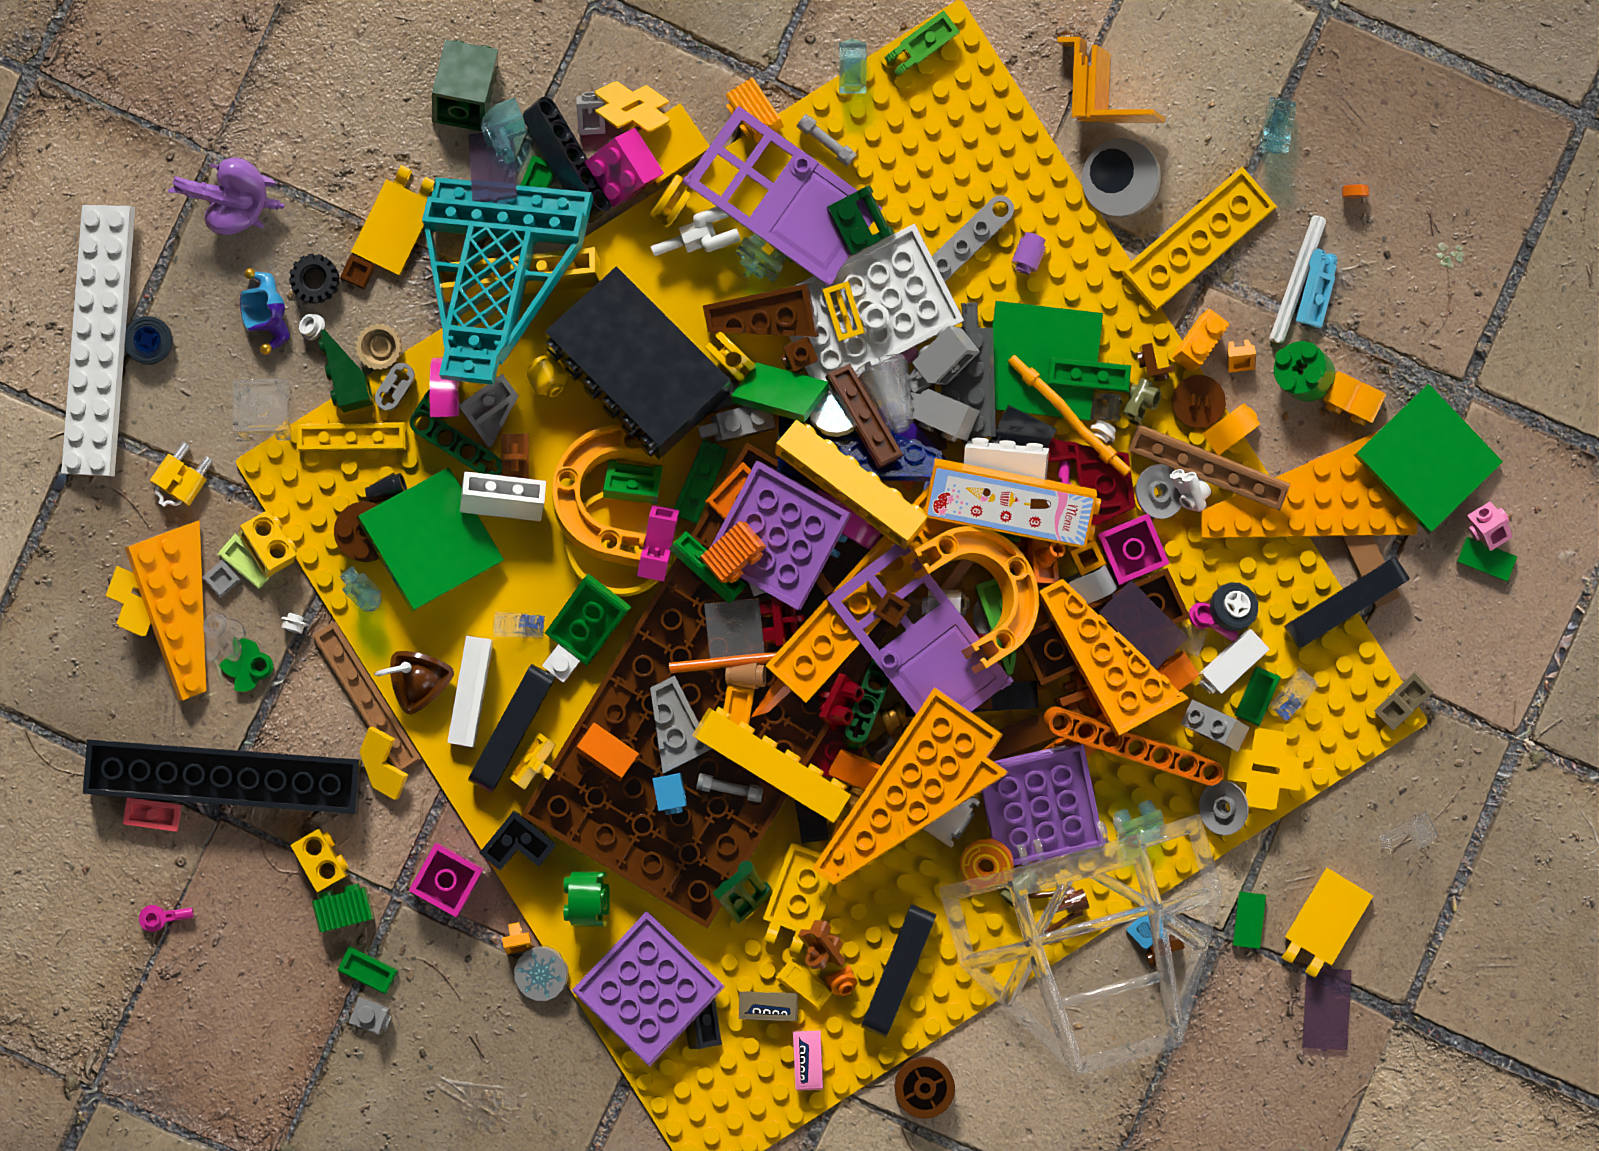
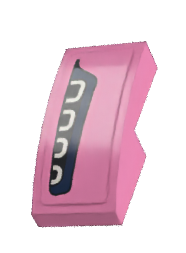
(808, 1060)

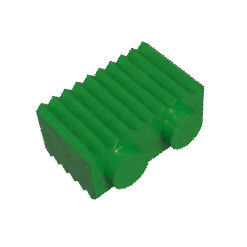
(342, 909)

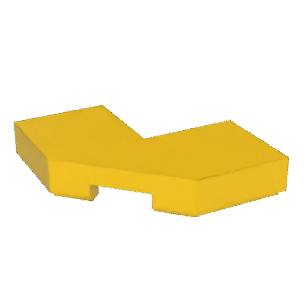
(374, 755)

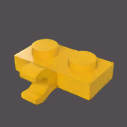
(533, 762)

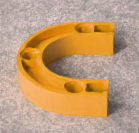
(569, 511)
(1018, 591)

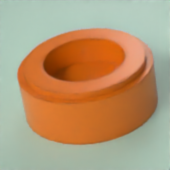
(1355, 191)

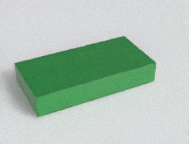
(1493, 562)
(1257, 696)
(1249, 919)
(367, 970)

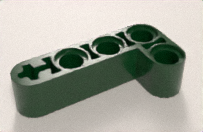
(458, 442)
(873, 700)

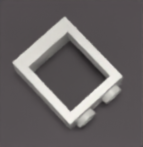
(1232, 662)

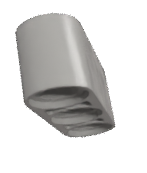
(1089, 586)

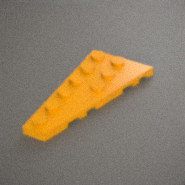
(171, 589)
(1114, 670)

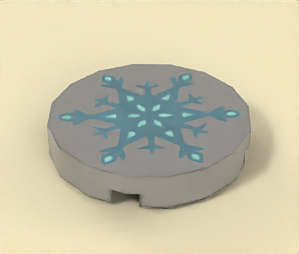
(541, 973)

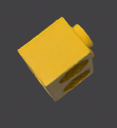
(261, 546)
(313, 864)

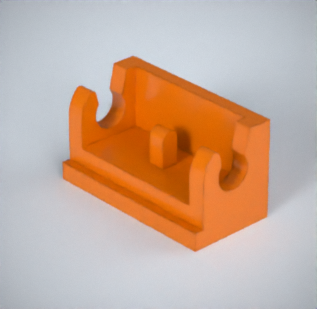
(606, 752)

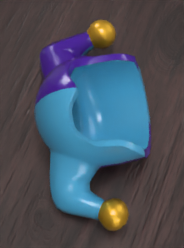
(264, 310)

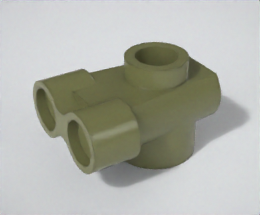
(1141, 397)

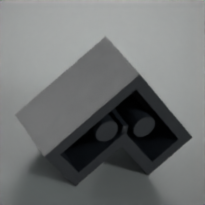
(516, 835)

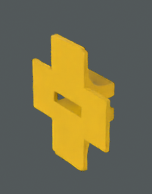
(624, 110)
(133, 613)
(1267, 750)

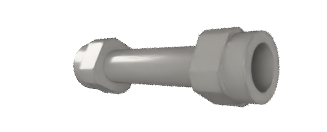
(808, 126)
(753, 792)

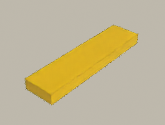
(351, 436)

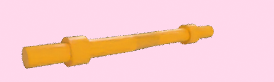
(1106, 453)

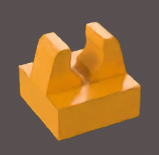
(1241, 358)
(517, 940)

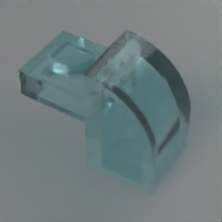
(852, 66)
(502, 124)
(1278, 125)

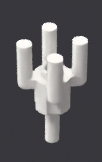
(700, 234)

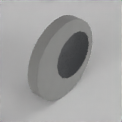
(1121, 177)

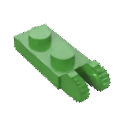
(924, 41)

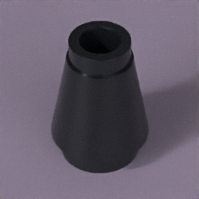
(386, 488)

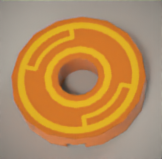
(985, 849)

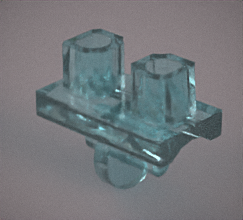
(758, 261)
(361, 590)
(1149, 819)

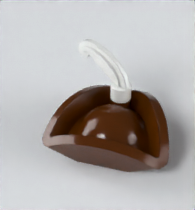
(416, 679)

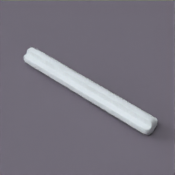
(1297, 280)

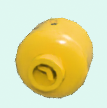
(546, 376)

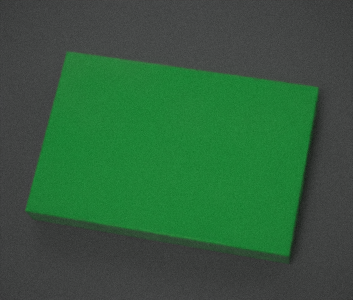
(780, 392)
(587, 619)

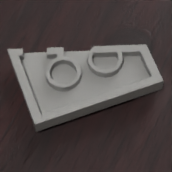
(675, 725)

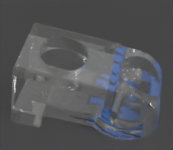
(518, 625)
(1294, 694)

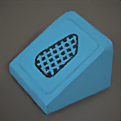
(1141, 932)

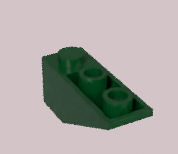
(350, 384)

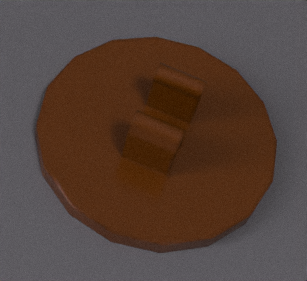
(1198, 401)

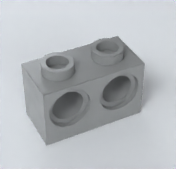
(1214, 725)

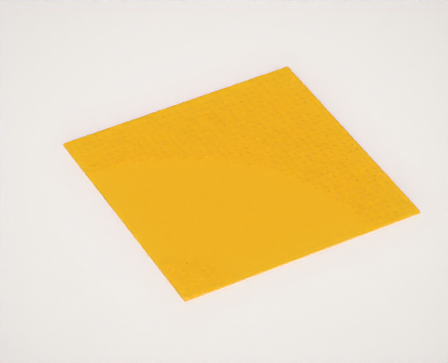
(935, 156)

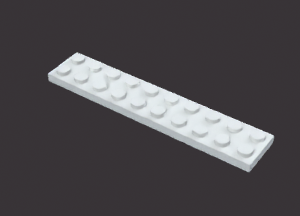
(98, 340)

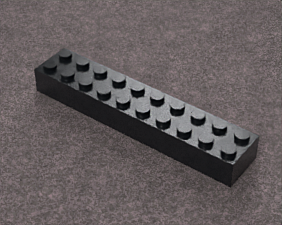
(222, 776)

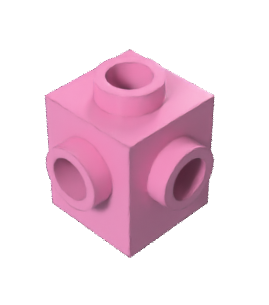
(1487, 521)

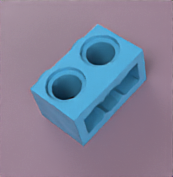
(670, 793)

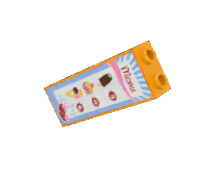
(1011, 503)

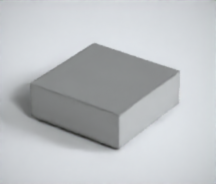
(221, 578)

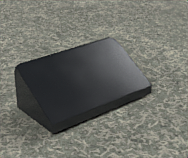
(704, 1029)

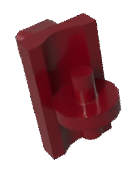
(784, 620)
(837, 699)

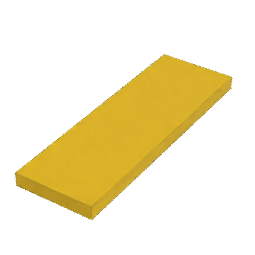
(1198, 239)

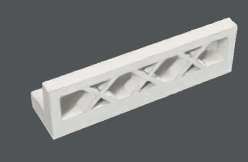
(470, 691)

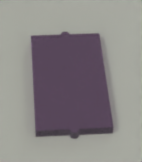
(489, 174)
(1143, 624)
(1327, 1009)

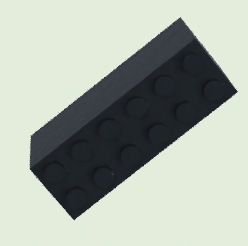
(636, 363)

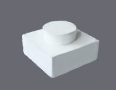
(561, 663)

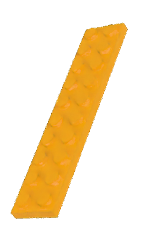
(825, 637)

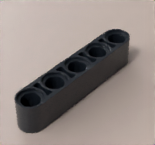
(564, 153)
(1346, 602)
(1015, 696)
(511, 728)
(898, 970)

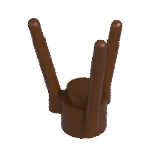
(1074, 902)

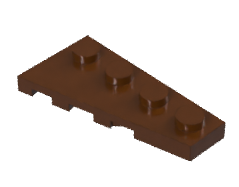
(768, 313)

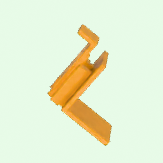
(1091, 88)

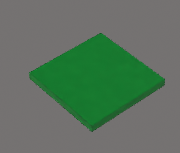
(1035, 336)
(1428, 458)
(428, 540)

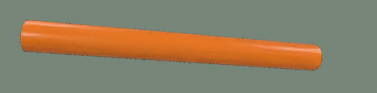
(722, 662)

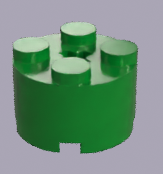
(1306, 359)
(586, 899)

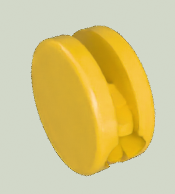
(671, 202)
(730, 357)

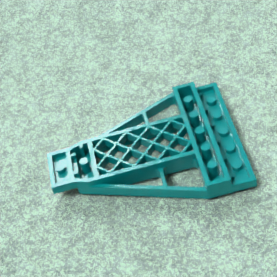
(533, 217)

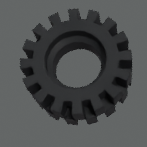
(314, 262)

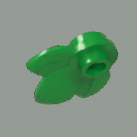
(245, 668)

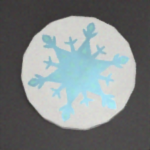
(831, 417)

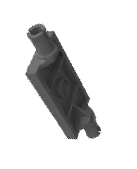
(975, 381)

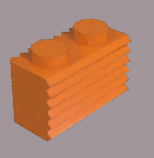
(734, 552)

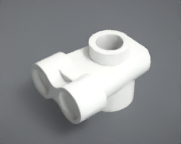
(1192, 489)

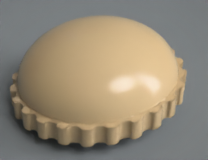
(379, 346)

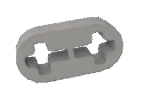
(389, 383)

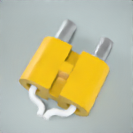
(178, 479)

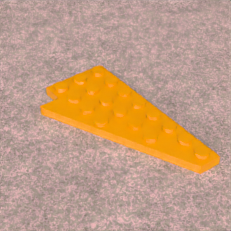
(1324, 500)
(924, 777)

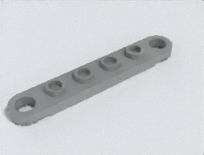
(971, 237)

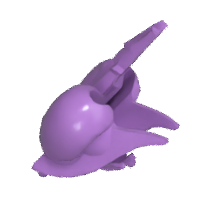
(236, 200)

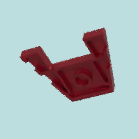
(1111, 487)

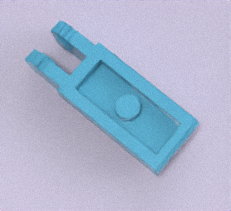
(1317, 289)

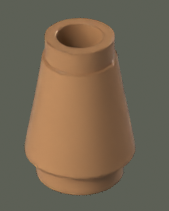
(747, 675)

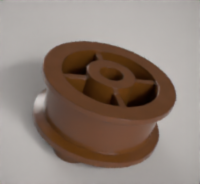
(348, 533)
(920, 1071)

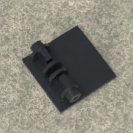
(1022, 429)

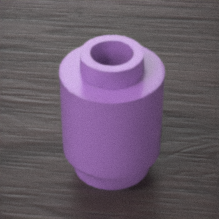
(1029, 253)

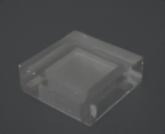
(1195, 639)

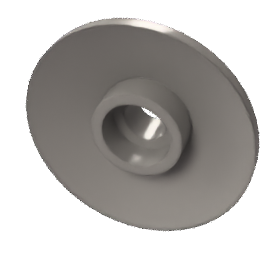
(1167, 500)
(1214, 811)

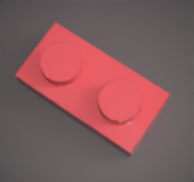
(152, 814)

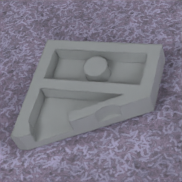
(489, 408)

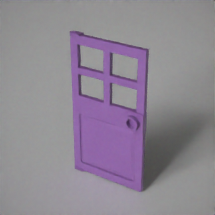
(794, 208)
(929, 650)

